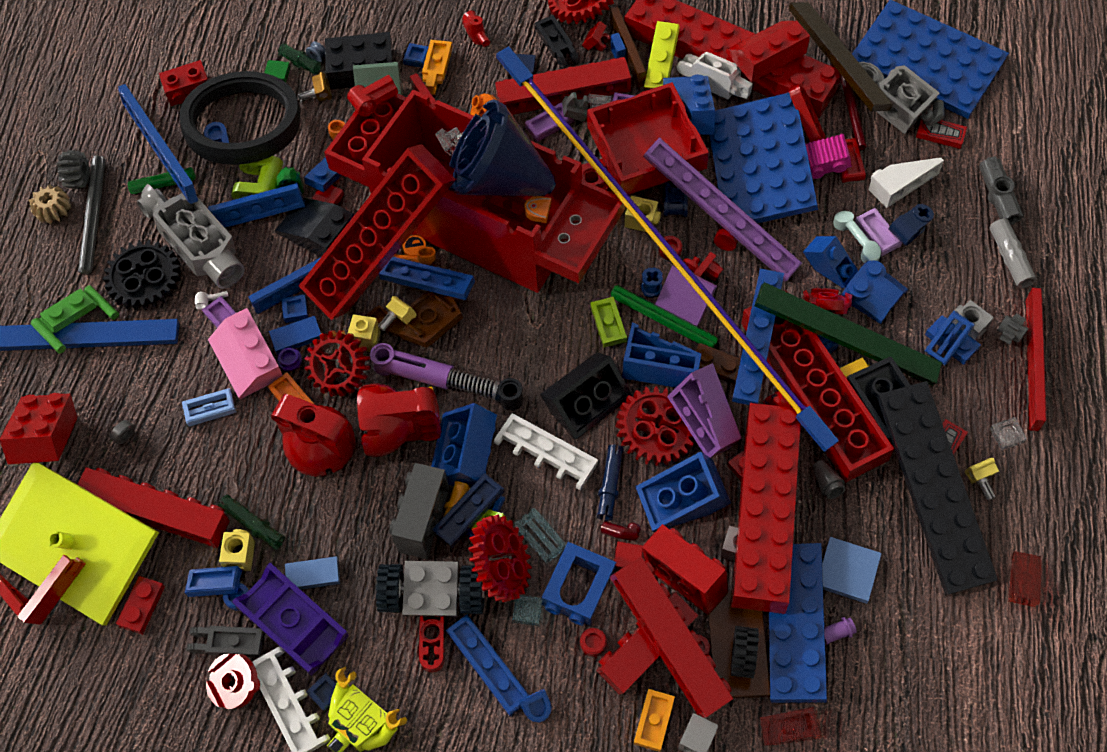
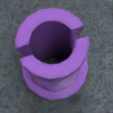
(839, 630)

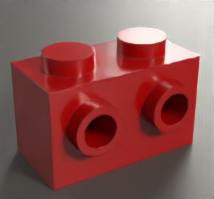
(182, 81)

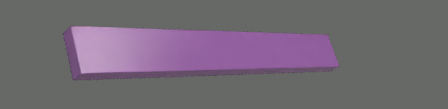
(721, 209)

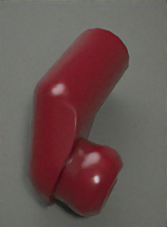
(630, 533)

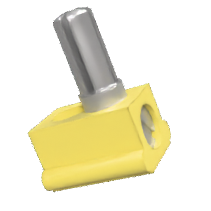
(398, 309)
(980, 473)

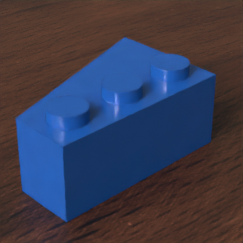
(698, 101)
(657, 360)

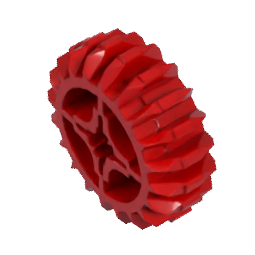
(327, 378)

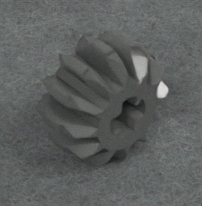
(73, 169)

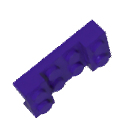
(291, 619)

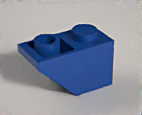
(830, 260)

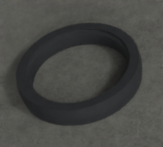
(247, 151)

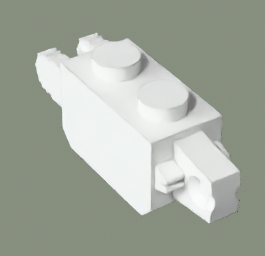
(722, 74)

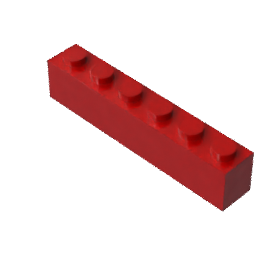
(593, 78)
(157, 508)
(671, 637)

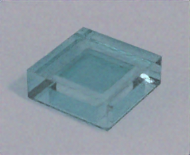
(527, 610)

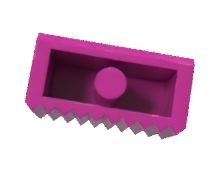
(828, 156)

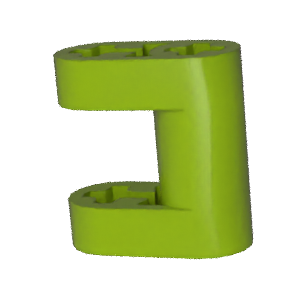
(267, 180)

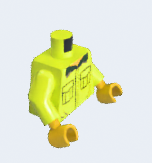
(358, 718)

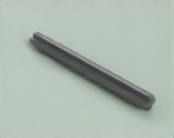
(92, 215)

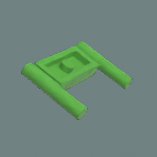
(68, 311)

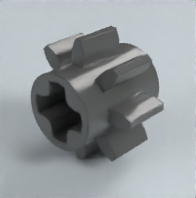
(1012, 329)

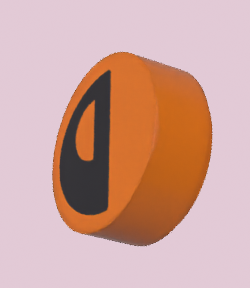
(412, 244)

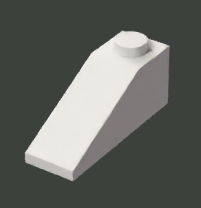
(903, 178)

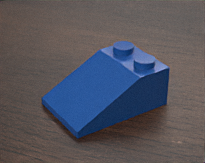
(683, 492)

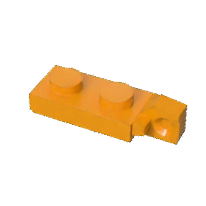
(436, 64)

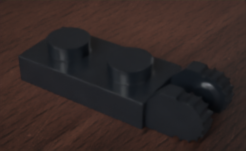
(556, 40)

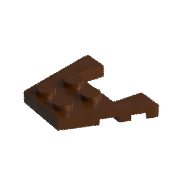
(433, 319)

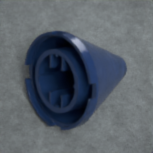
(498, 158)

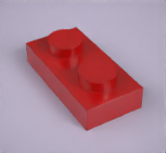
(140, 605)

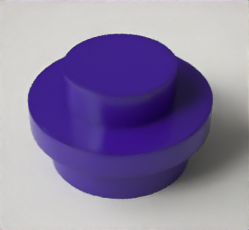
(289, 359)

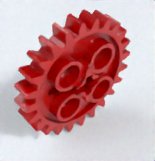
(577, 9)
(652, 446)
(501, 577)

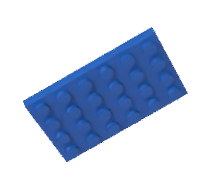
(939, 54)
(763, 159)

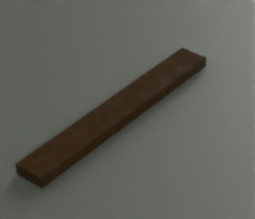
(840, 57)

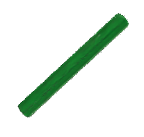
(663, 316)

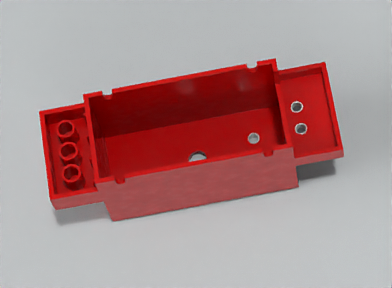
(518, 251)

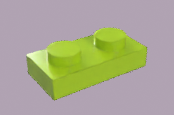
(608, 322)

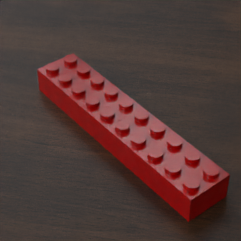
(706, 33)

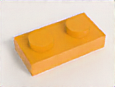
(654, 720)

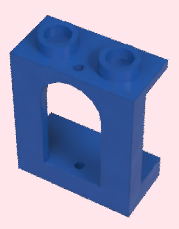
(583, 612)

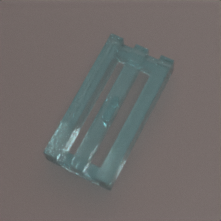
(527, 519)

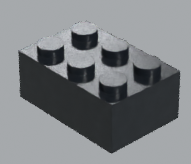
(347, 51)

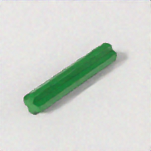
(156, 181)

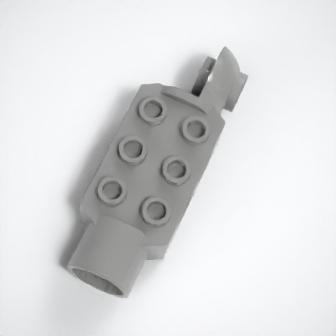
(194, 236)

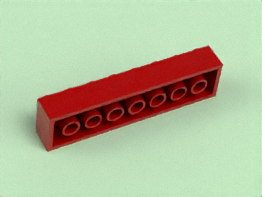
(377, 231)
(819, 383)
(766, 510)

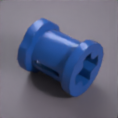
(652, 282)

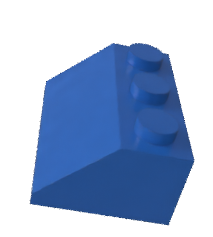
(465, 443)

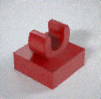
(595, 36)

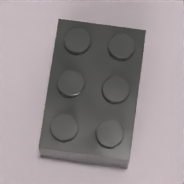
(419, 510)

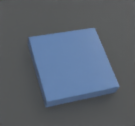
(849, 569)

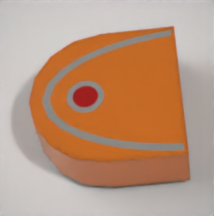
(538, 208)

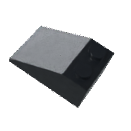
(314, 225)
(875, 380)

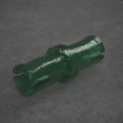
(299, 58)

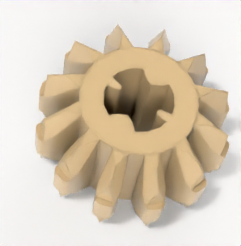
(49, 204)

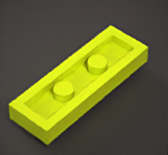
(661, 54)

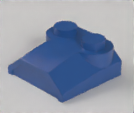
(874, 290)

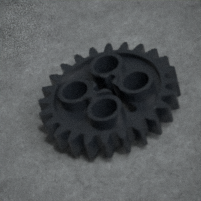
(142, 275)

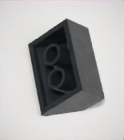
(586, 394)

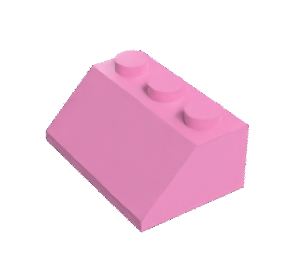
(244, 354)

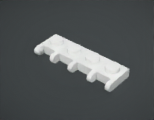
(548, 449)
(285, 704)

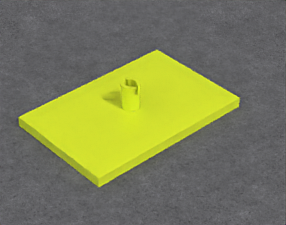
(59, 518)

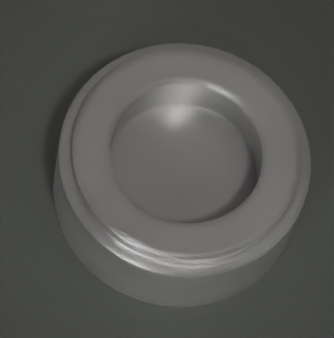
(122, 432)

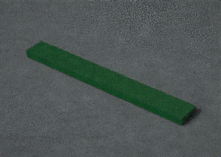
(847, 333)

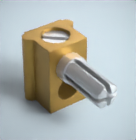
(321, 89)

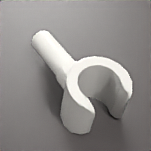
(202, 298)

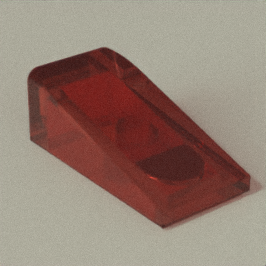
(1025, 579)
(791, 727)

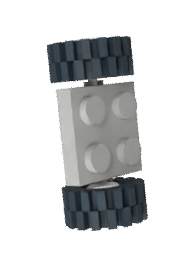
(428, 589)

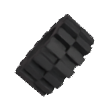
(744, 652)

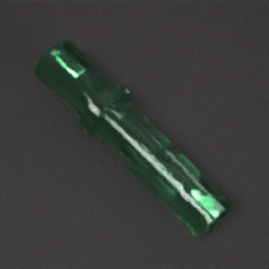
(259, 527)

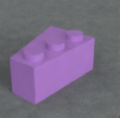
(706, 411)

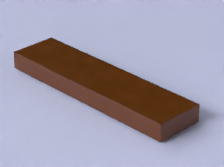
(632, 56)

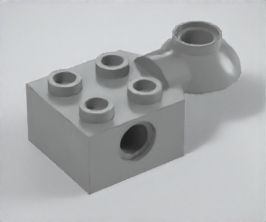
(906, 91)

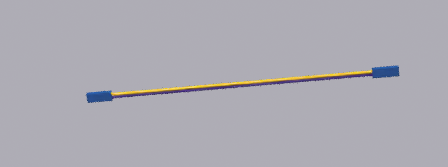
(808, 418)

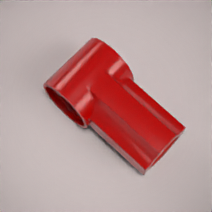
(367, 98)

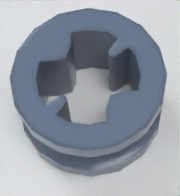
(316, 51)

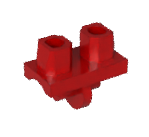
(707, 267)

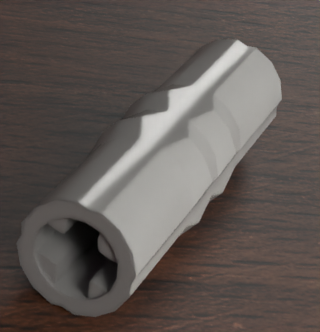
(1012, 253)

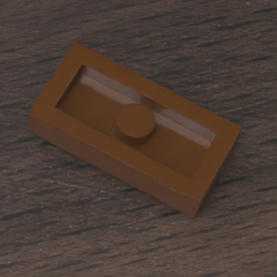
(725, 364)

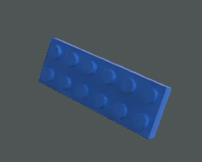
(799, 634)

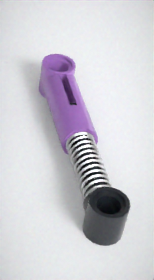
(444, 376)

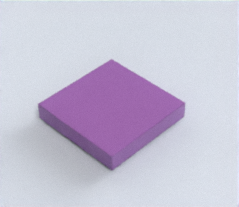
(681, 298)

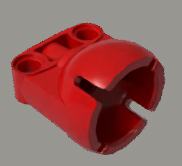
(396, 417)
(315, 444)

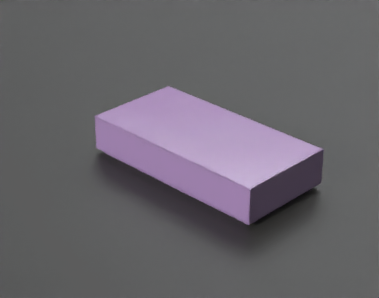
(877, 230)

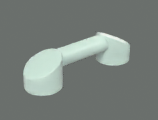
(844, 221)

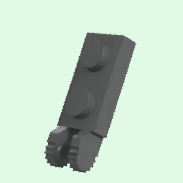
(227, 640)

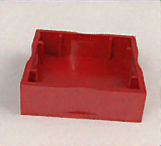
(632, 125)

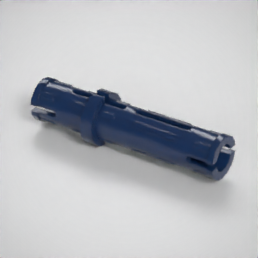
(609, 492)

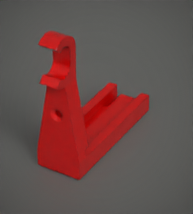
(47, 595)

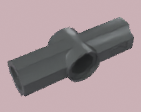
(1000, 190)

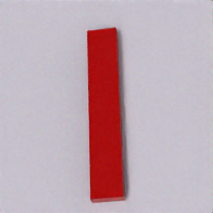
(1035, 360)

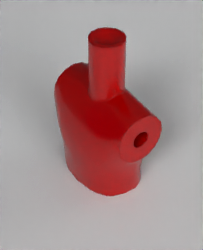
(475, 28)

